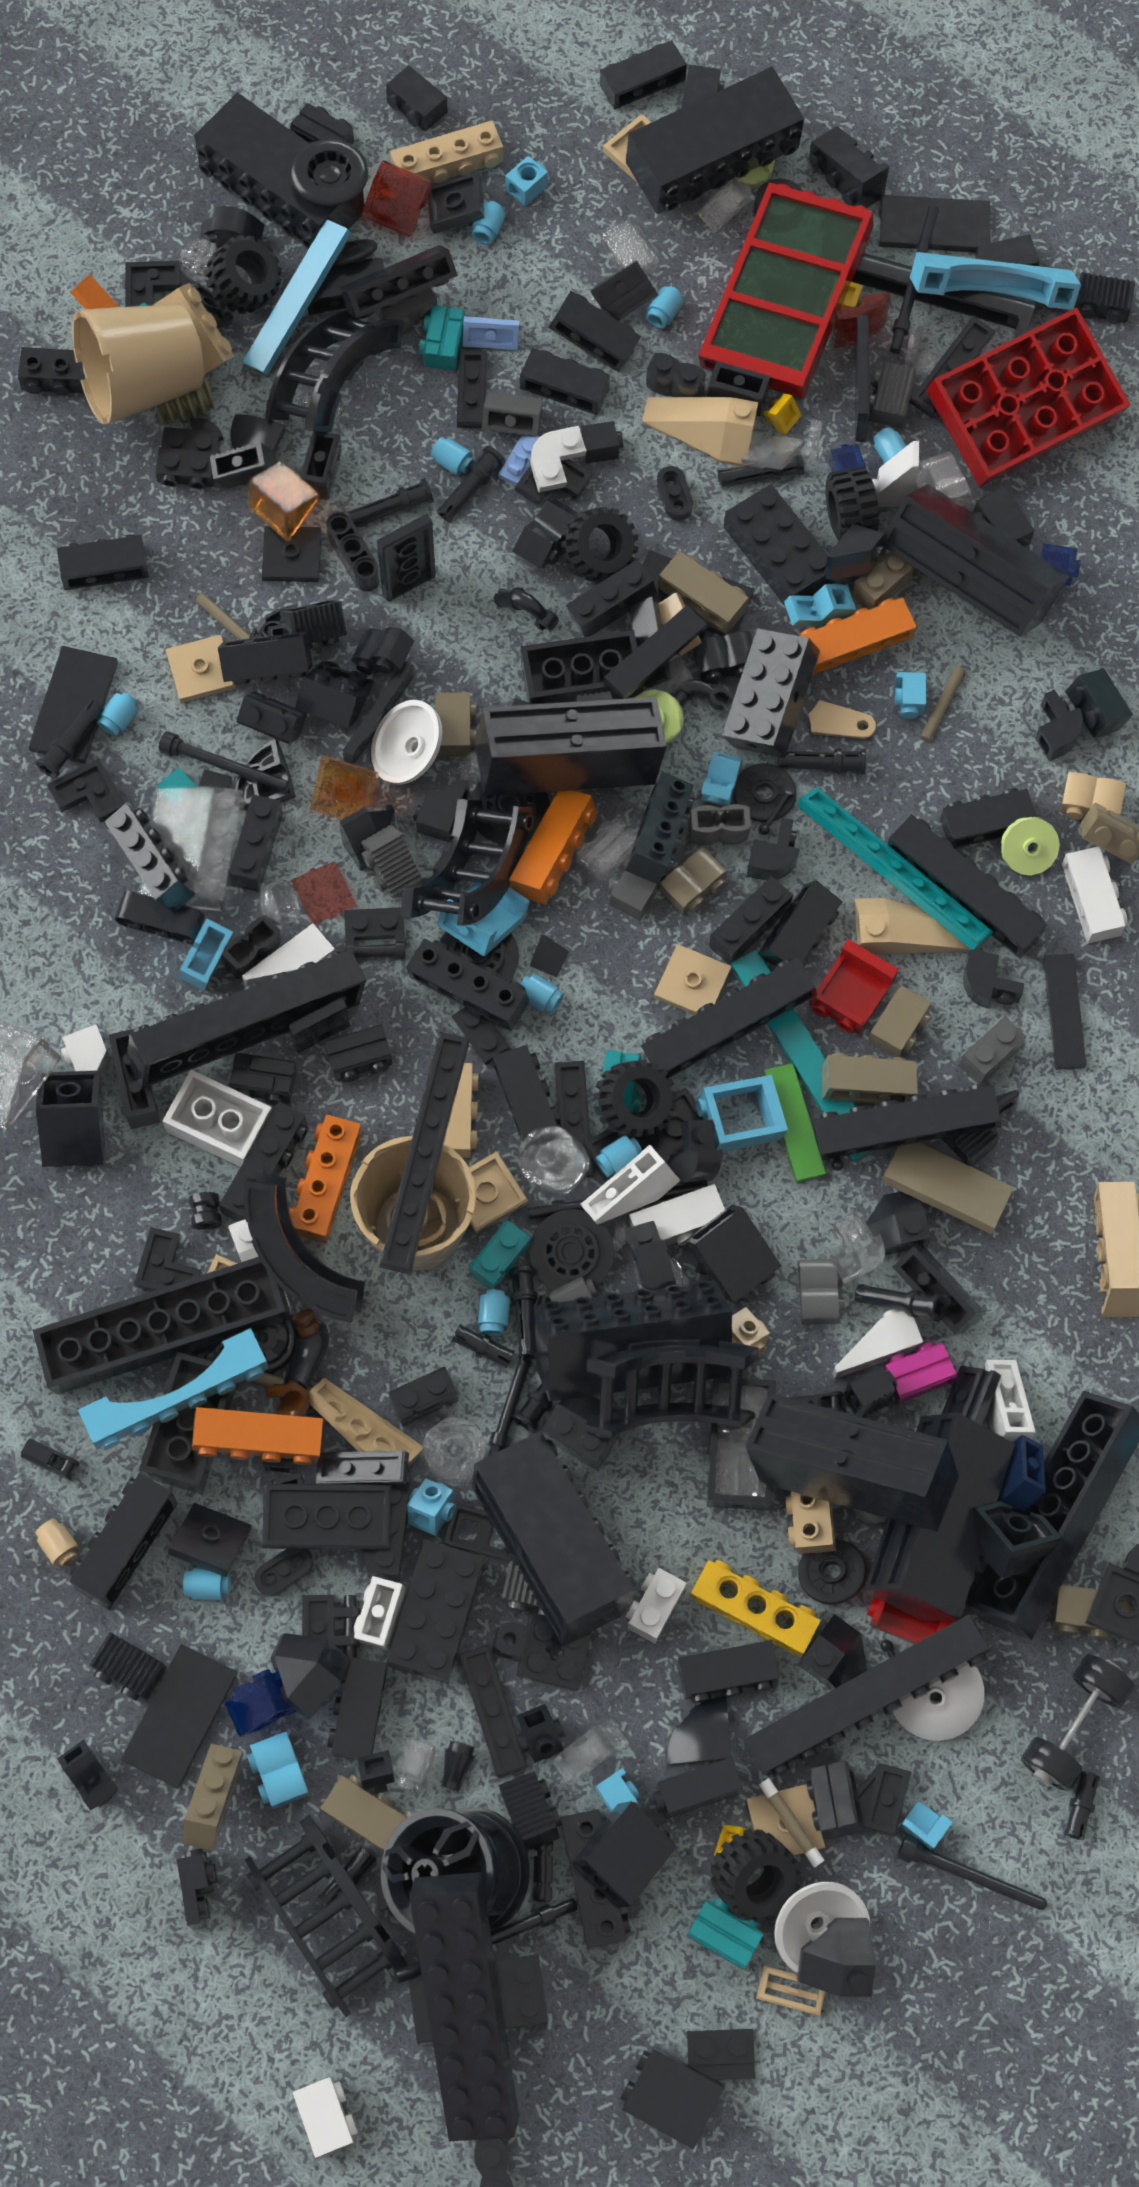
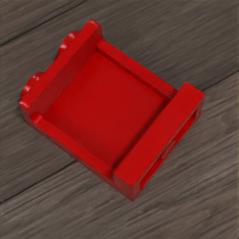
(853, 987)
(901, 1624)

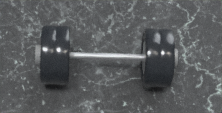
(1101, 1680)

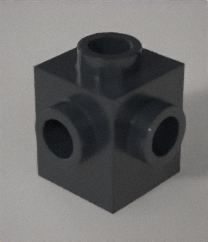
(540, 1733)

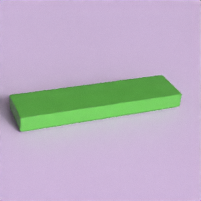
(800, 1138)

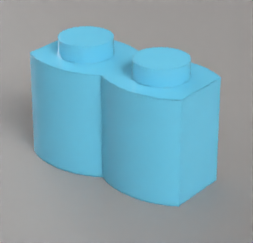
(278, 1770)

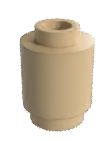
(57, 1543)

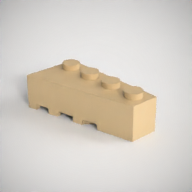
(1119, 1248)

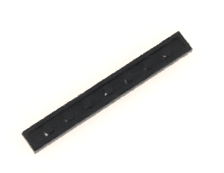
(424, 1153)

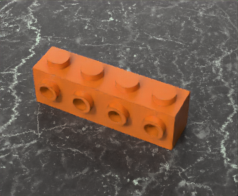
(861, 633)
(553, 845)
(326, 1177)
(257, 1435)

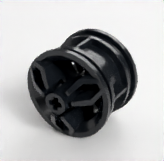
(470, 1843)

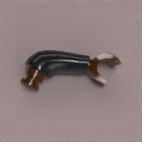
(308, 1354)

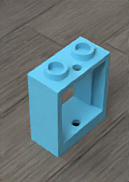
(769, 1105)

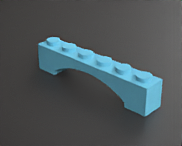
(950, 273)
(111, 1421)

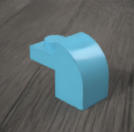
(817, 610)
(721, 778)

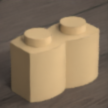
(1084, 790)

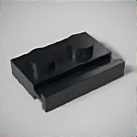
(624, 291)
(972, 1393)
(722, 2053)

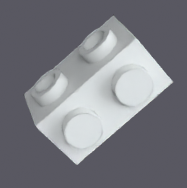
(656, 1606)
(380, 1613)
(324, 2116)

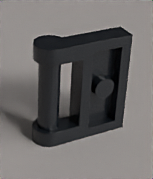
(374, 925)

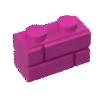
(921, 1371)

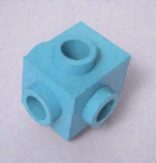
(430, 1506)

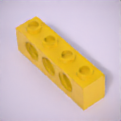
(764, 1624)

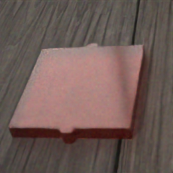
(323, 892)

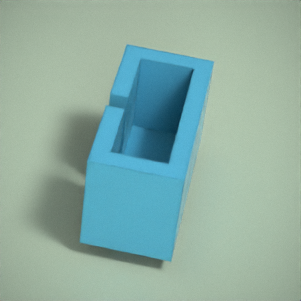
(209, 947)

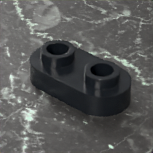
(674, 495)
(282, 1568)

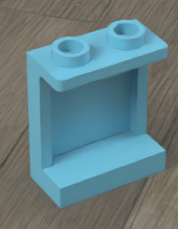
(491, 929)

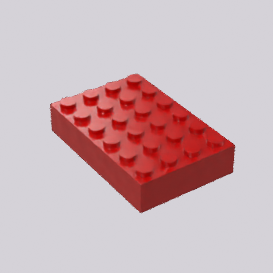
(1027, 397)

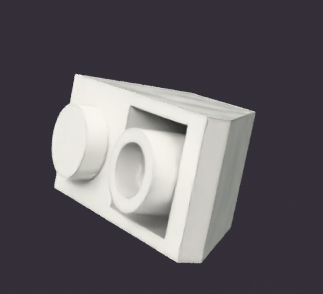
(86, 1050)

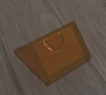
(281, 499)
(343, 788)

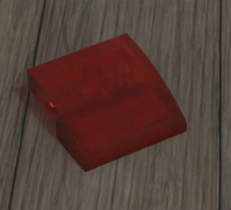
(396, 198)
(873, 306)

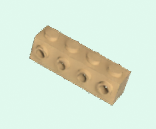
(452, 153)
(812, 1524)

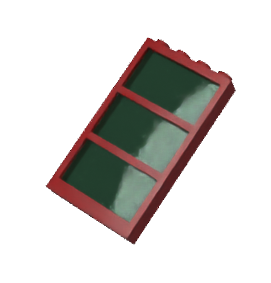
(787, 287)

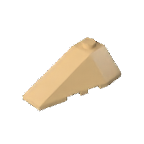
(710, 424)
(900, 928)

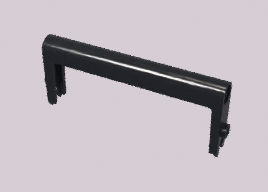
(985, 305)

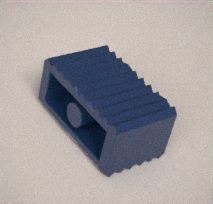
(1025, 1475)

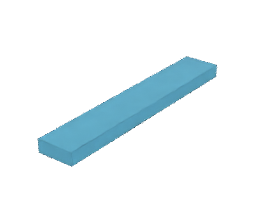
(296, 297)

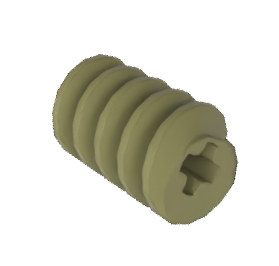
(190, 402)

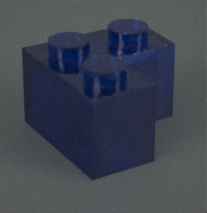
(258, 1703)

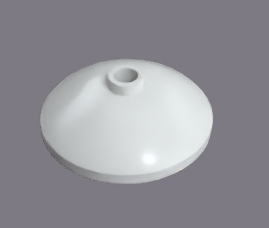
(406, 742)
(951, 1715)
(819, 1900)

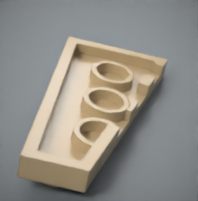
(358, 1423)

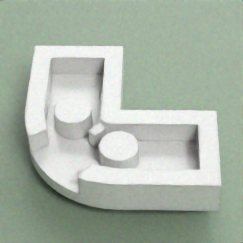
(548, 454)

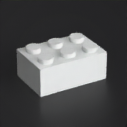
(216, 1118)

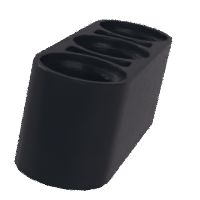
(352, 540)
(151, 917)

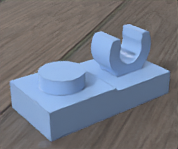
(490, 333)
(518, 460)

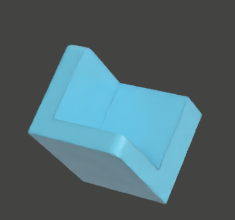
(925, 1825)

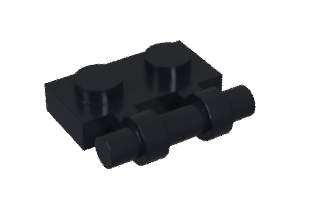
(320, 1616)

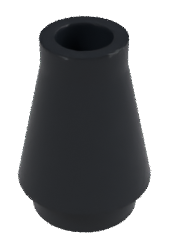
(457, 1763)

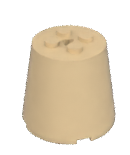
(136, 357)
(449, 1208)

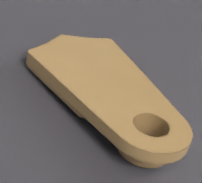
(840, 721)

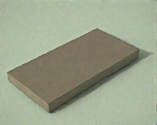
(948, 1185)

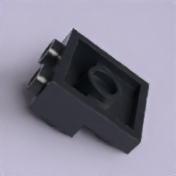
(186, 457)
(196, 1878)

